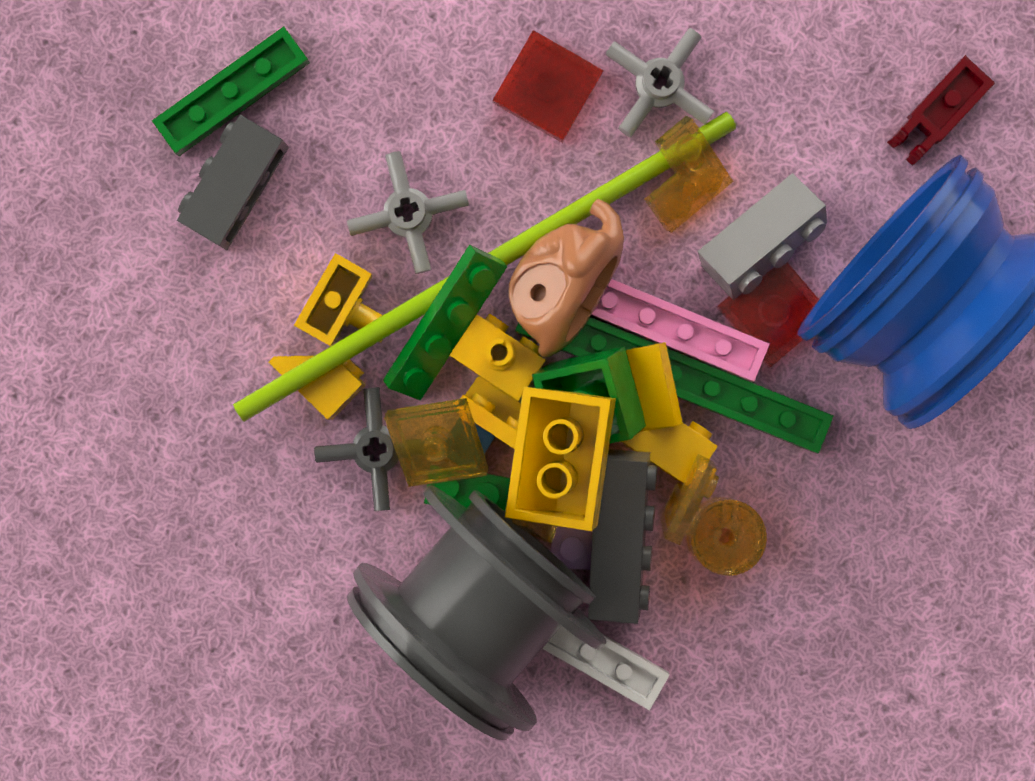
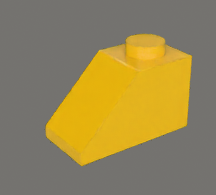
(330, 391)
(674, 447)

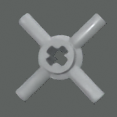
(670, 93)
(421, 219)

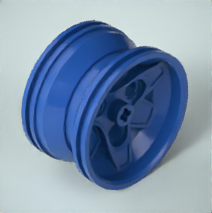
(931, 296)

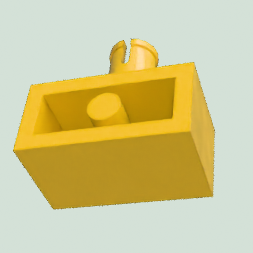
(337, 302)
(497, 355)

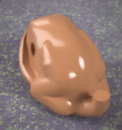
(565, 279)

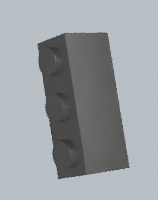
(232, 181)

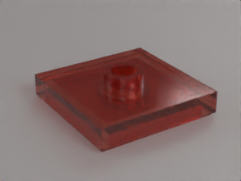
(547, 86)
(772, 311)

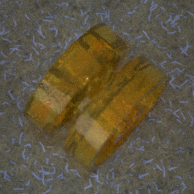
(745, 542)

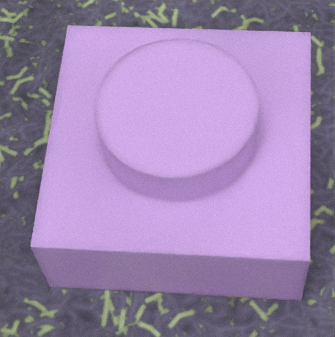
(573, 547)

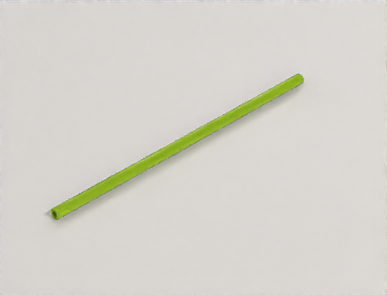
(419, 304)

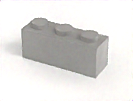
(764, 237)

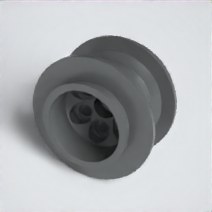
(474, 613)

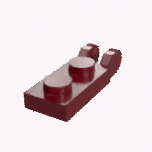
(944, 107)

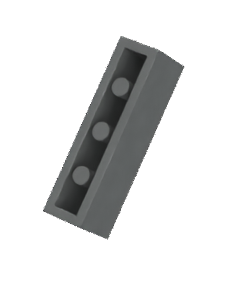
(619, 539)

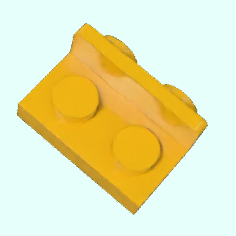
(494, 410)

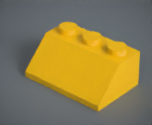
(560, 458)

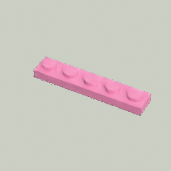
(681, 330)

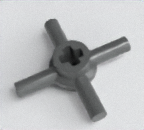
(358, 450)

